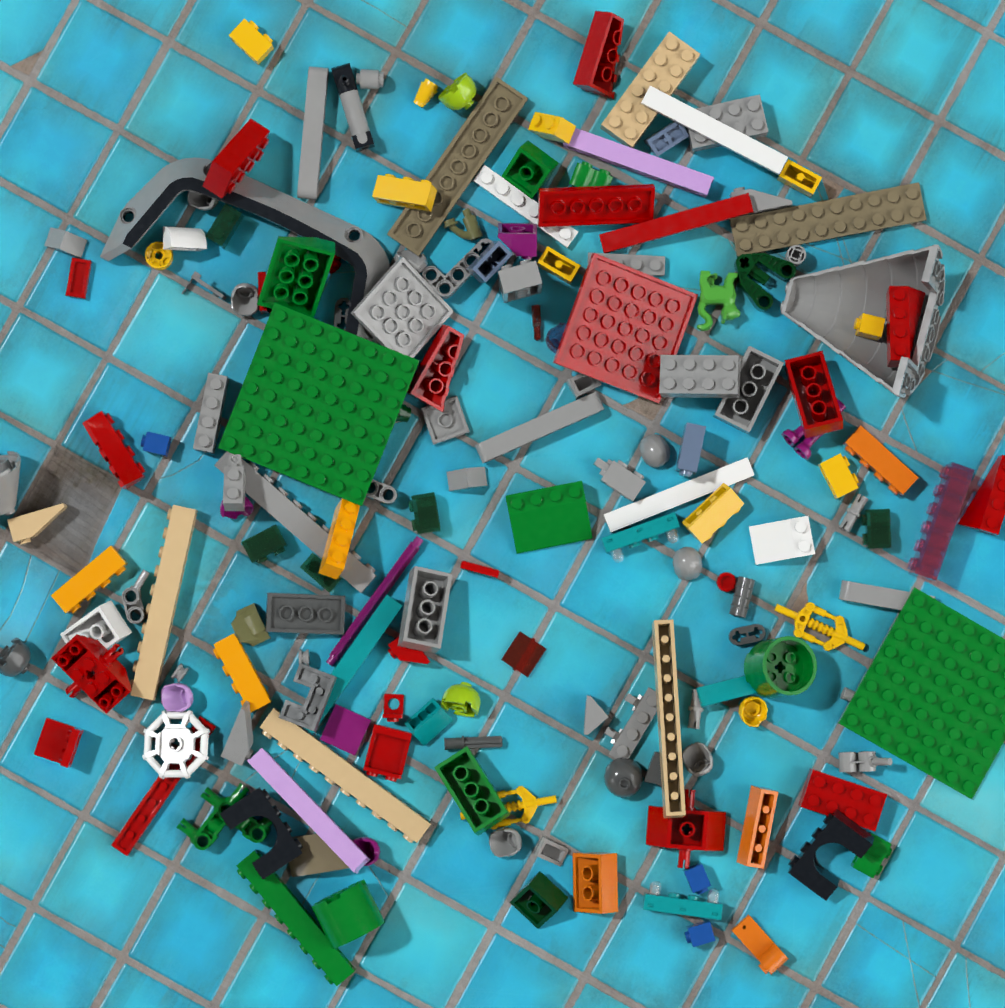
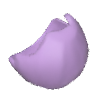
(176, 697)

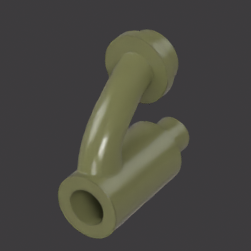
(471, 224)

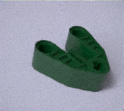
(769, 263)

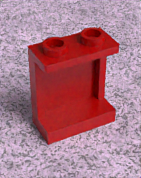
(387, 752)

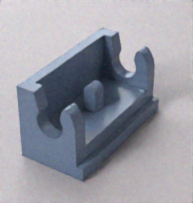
(666, 138)

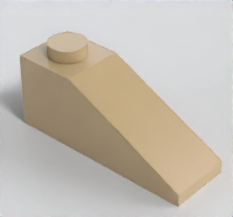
(33, 523)

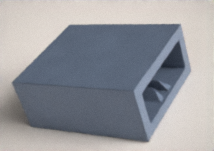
(489, 261)
(690, 449)

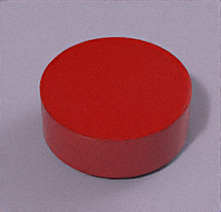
(726, 582)

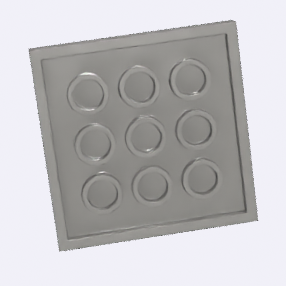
(402, 310)

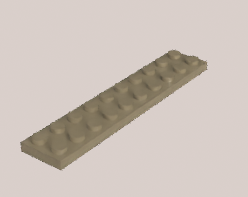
(460, 164)
(828, 219)

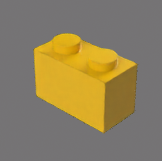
(251, 41)
(552, 127)
(799, 178)
(558, 265)
(838, 475)

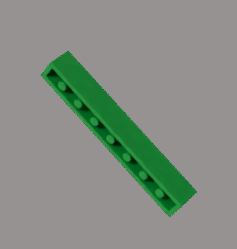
(298, 920)

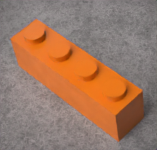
(880, 460)
(757, 827)

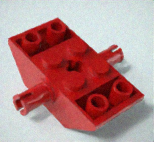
(94, 671)
(705, 835)

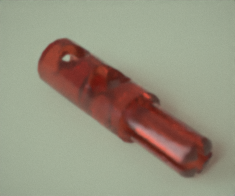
(536, 313)

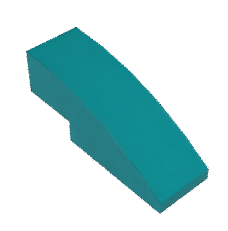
(724, 691)

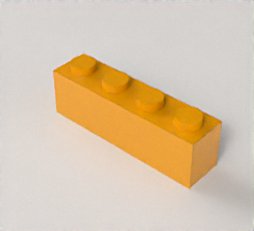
(339, 539)
(89, 579)
(242, 672)

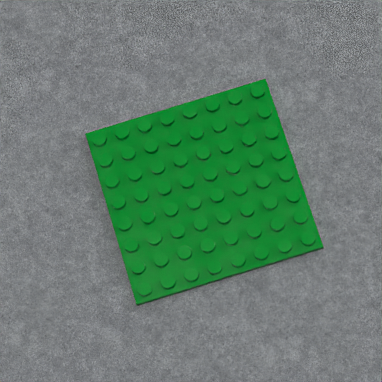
(318, 404)
(935, 694)

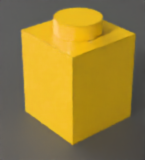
(869, 326)

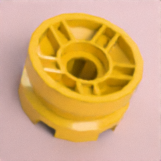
(158, 264)

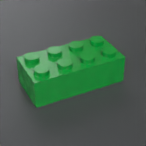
(472, 791)

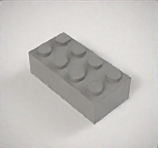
(741, 114)
(519, 280)
(700, 376)
(757, 377)
(425, 609)

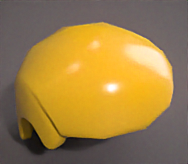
(753, 711)

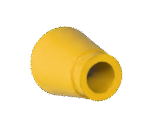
(425, 92)

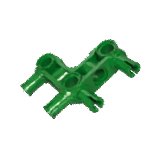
(215, 823)

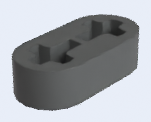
(338, 312)
(748, 639)

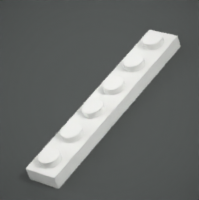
(521, 204)

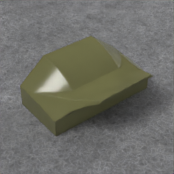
(249, 626)

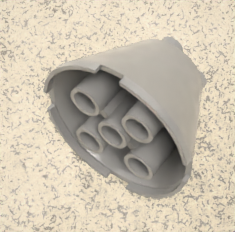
(9, 481)

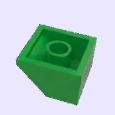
(529, 169)

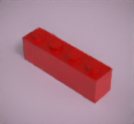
(600, 55)
(903, 315)
(436, 369)
(114, 450)
(988, 505)

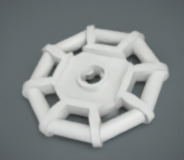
(183, 752)

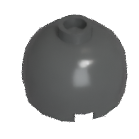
(15, 658)
(623, 777)

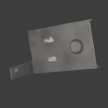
(196, 276)

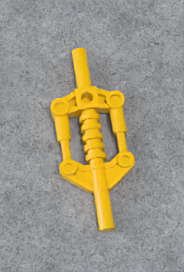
(802, 618)
(528, 803)

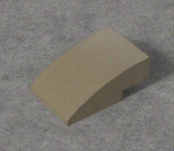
(315, 857)

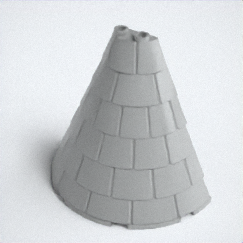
(833, 298)

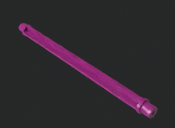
(374, 601)

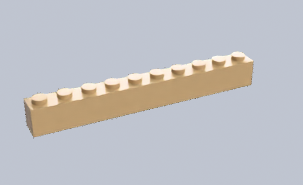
(163, 603)
(668, 719)
(345, 775)

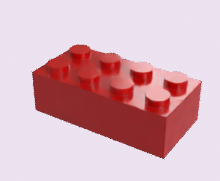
(236, 159)
(813, 394)
(827, 793)

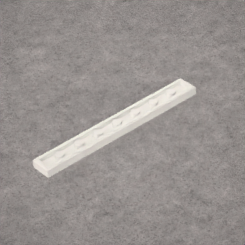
(714, 130)
(678, 495)

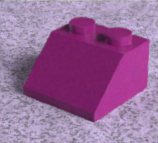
(519, 238)

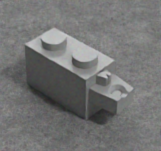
(620, 478)
(234, 484)

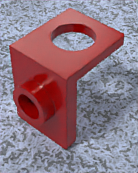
(390, 714)

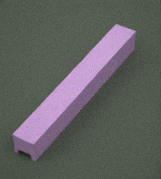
(640, 162)
(309, 810)

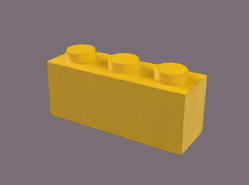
(404, 192)
(713, 513)

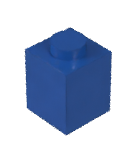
(156, 443)
(697, 878)
(699, 933)

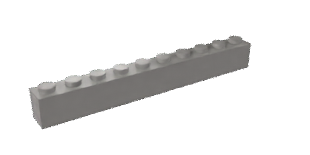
(297, 522)

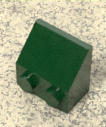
(539, 900)

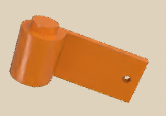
(760, 945)

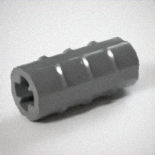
(742, 597)

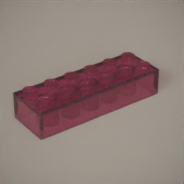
(940, 521)

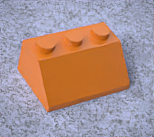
(595, 882)

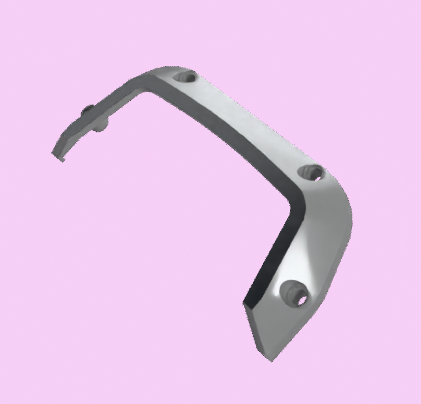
(250, 195)

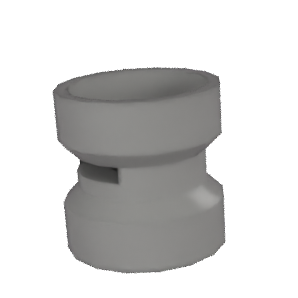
(794, 257)

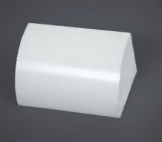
(184, 239)

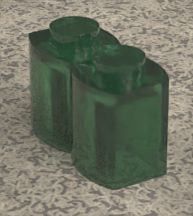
(425, 513)
(877, 529)

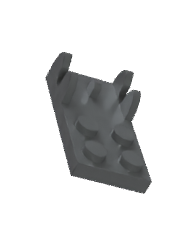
(305, 613)

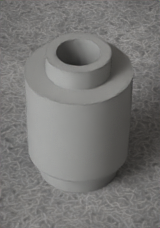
(370, 79)

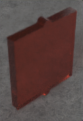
(523, 654)

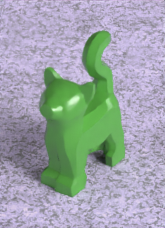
(717, 295)

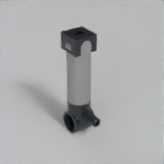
(352, 107)

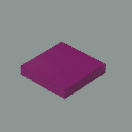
(345, 729)

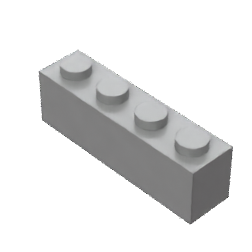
(211, 413)

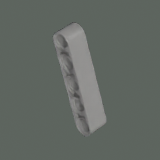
(873, 595)

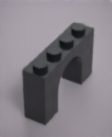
(838, 830)
(285, 847)

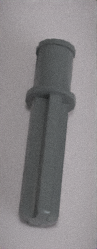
(473, 742)

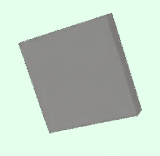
(445, 424)

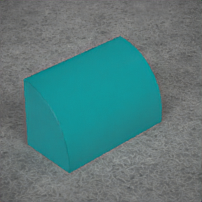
(428, 721)

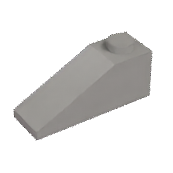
(762, 201)
(241, 738)

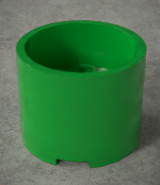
(794, 662)
(348, 914)

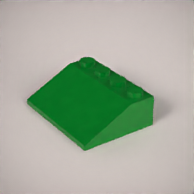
(297, 273)
(549, 517)

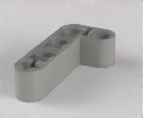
(460, 266)

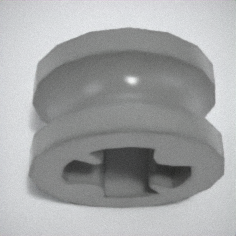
(304, 657)
(180, 673)

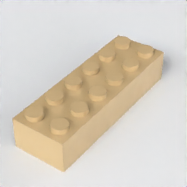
(662, 71)

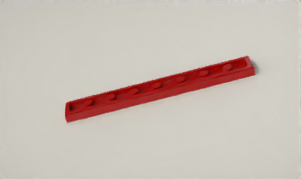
(676, 223)
(152, 802)

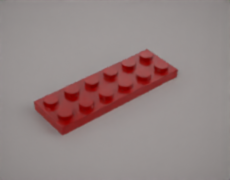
(595, 205)

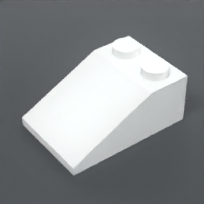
(781, 540)
(100, 624)

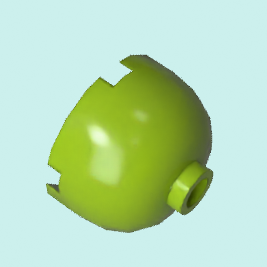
(459, 93)
(462, 699)

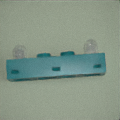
(648, 530)
(688, 906)

